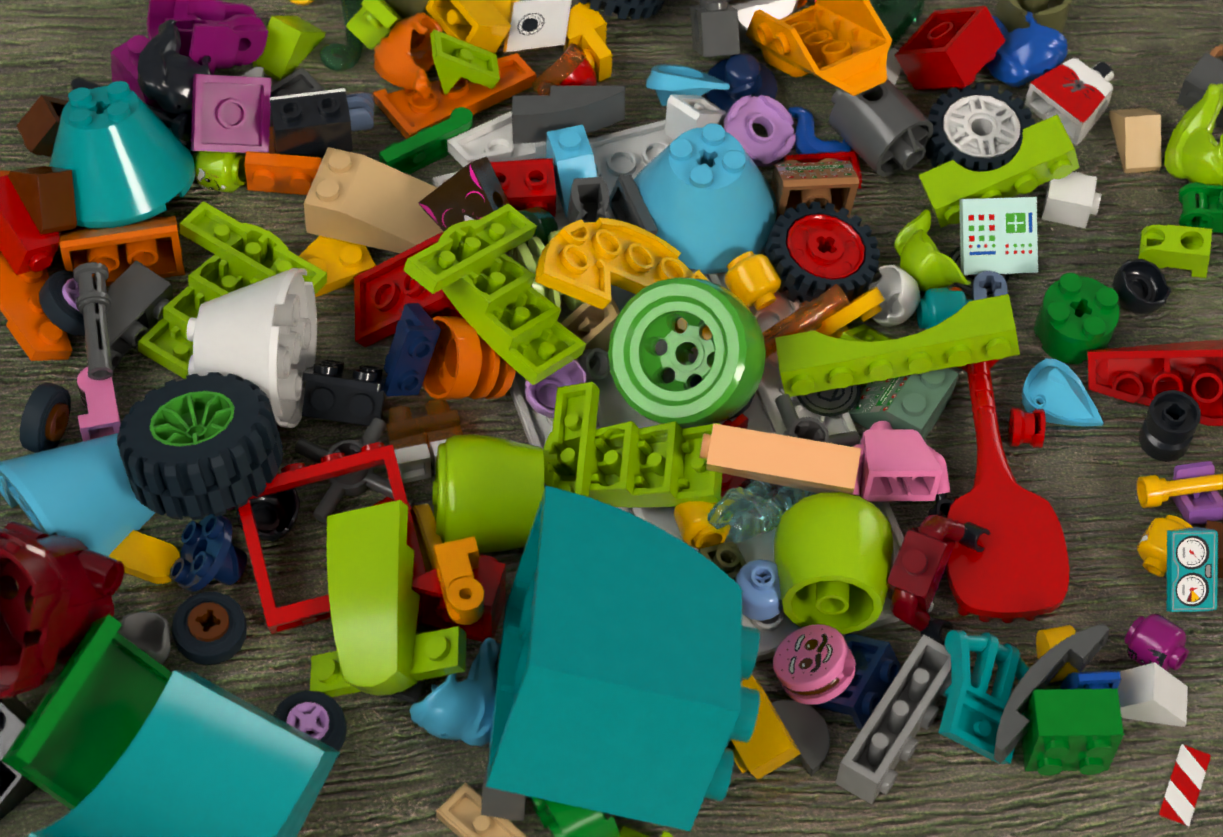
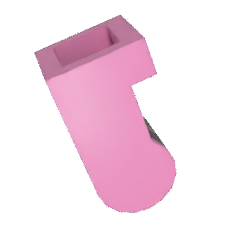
(102, 407)

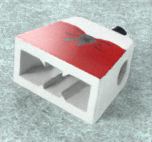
(1074, 94)

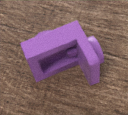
(1201, 506)

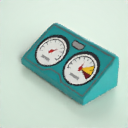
(1192, 569)

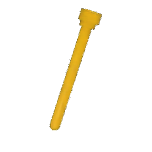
(1155, 490)

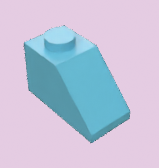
(571, 159)

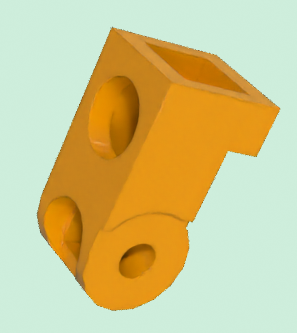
(460, 590)

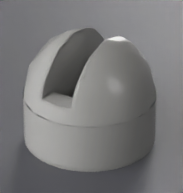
(598, 367)

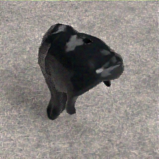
(167, 74)

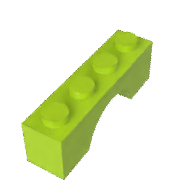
(1043, 156)

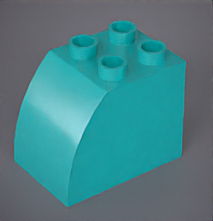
(619, 668)

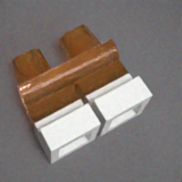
(418, 438)

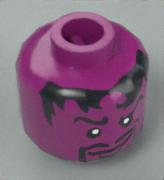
(1156, 641)

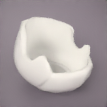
(900, 296)

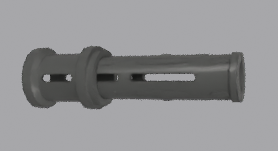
(94, 305)

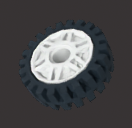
(977, 128)

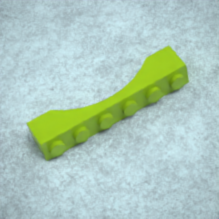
(974, 334)

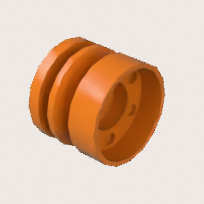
(465, 364)

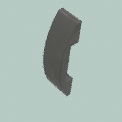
(1075, 650)

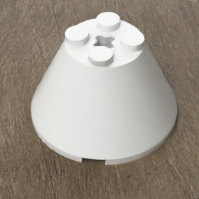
(263, 337)

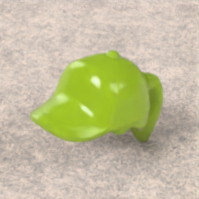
(922, 258)

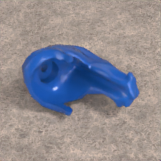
(1027, 53)

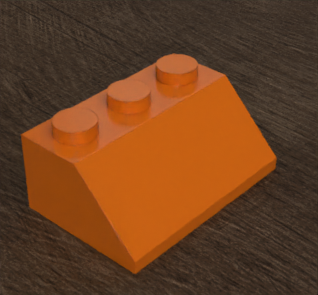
(150, 242)

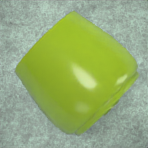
(487, 491)
(833, 561)

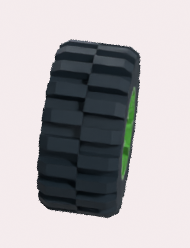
(200, 445)

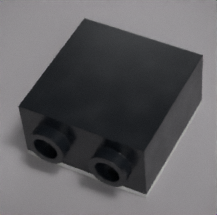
(311, 123)

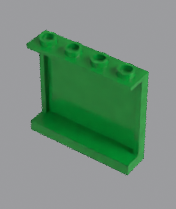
(88, 715)

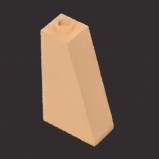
(781, 459)

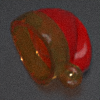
(568, 70)

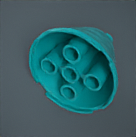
(119, 157)

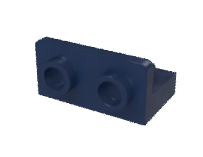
(410, 351)
(873, 676)

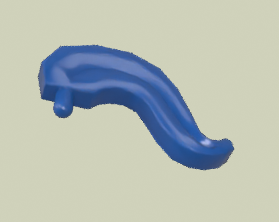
(806, 141)

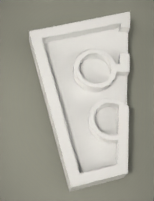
(493, 141)

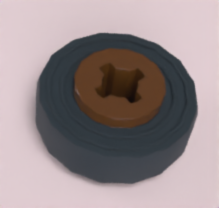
(45, 417)
(219, 639)

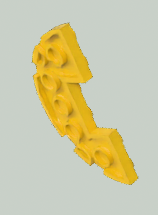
(608, 252)

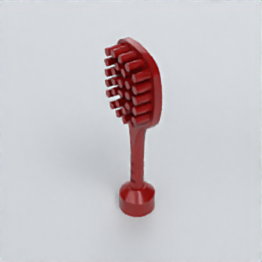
(1026, 553)

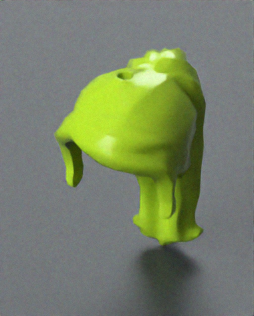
(1192, 148)

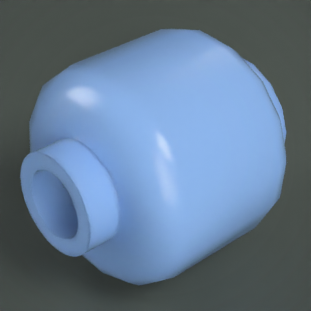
(760, 590)

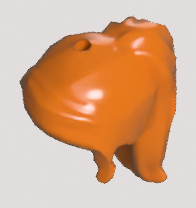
(407, 54)

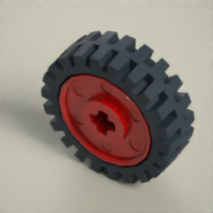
(821, 249)

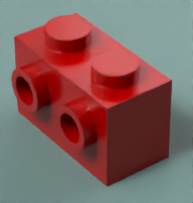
(528, 183)

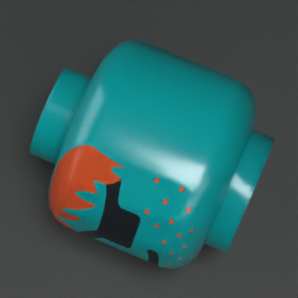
(939, 305)

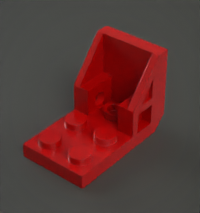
(384, 292)

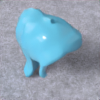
(464, 707)

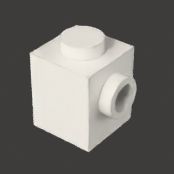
(1071, 200)

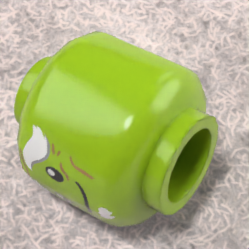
(220, 170)

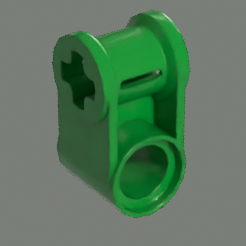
(1206, 208)

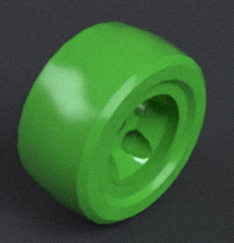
(727, 363)

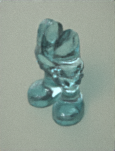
(753, 509)

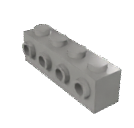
(896, 721)

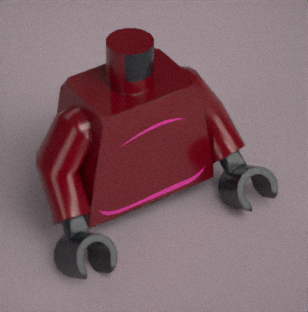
(921, 567)

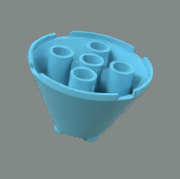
(708, 199)

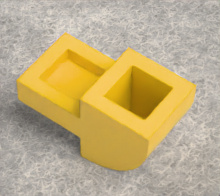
(589, 31)

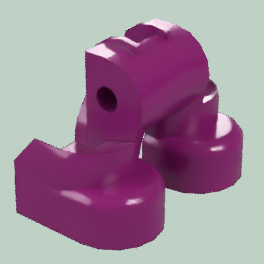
(212, 28)

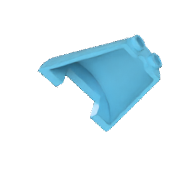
(76, 493)

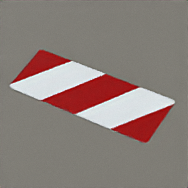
(1184, 785)

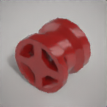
(1026, 427)

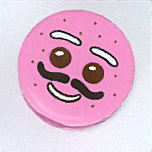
(814, 664)

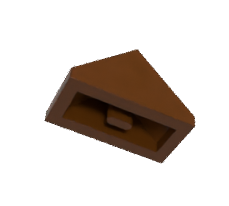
(47, 197)

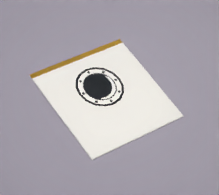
(537, 24)

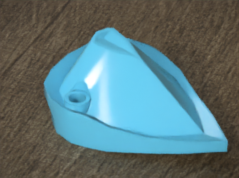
(681, 80)
(1060, 395)

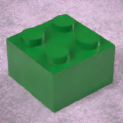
(1072, 730)

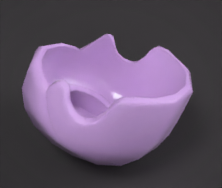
(543, 394)

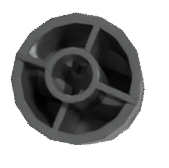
(882, 127)

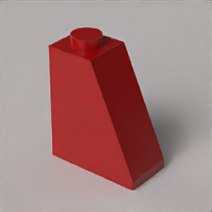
(19, 237)

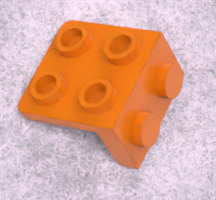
(279, 171)

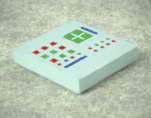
(998, 235)

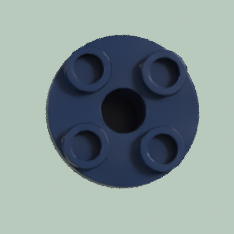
(745, 78)
(208, 555)

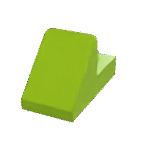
(373, 22)
(461, 59)

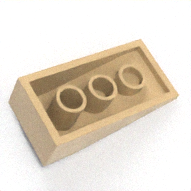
(367, 203)

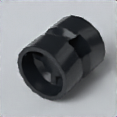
(1169, 425)

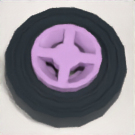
(59, 302)
(315, 713)

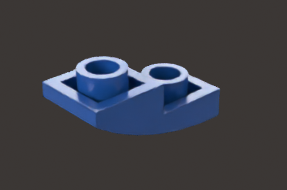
(1092, 680)

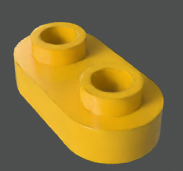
(863, 306)

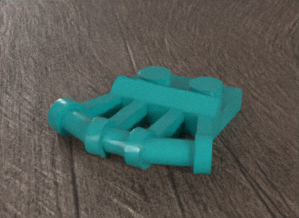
(971, 713)

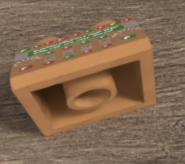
(814, 182)

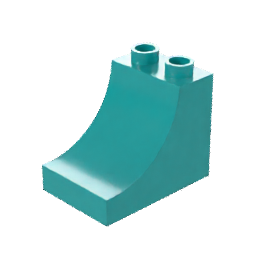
(205, 771)

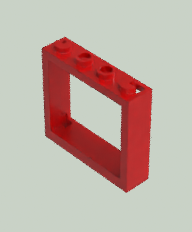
(297, 475)

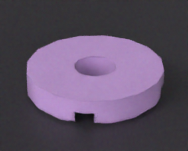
(774, 118)

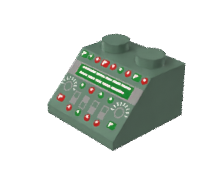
(906, 401)

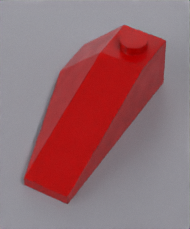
(1147, 370)

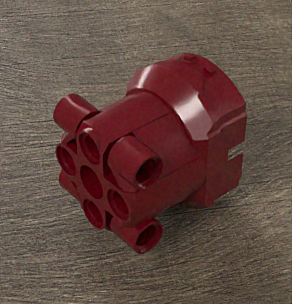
(55, 604)

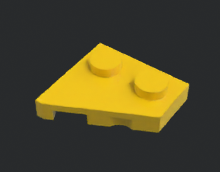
(339, 259)

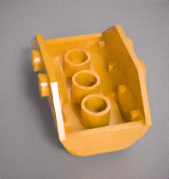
(830, 40)

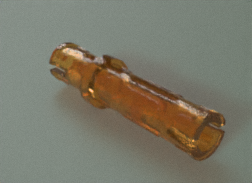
(807, 317)

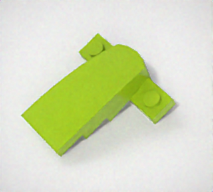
(240, 258)
(497, 292)
(625, 462)
(378, 610)

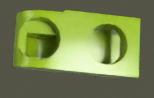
(1177, 247)

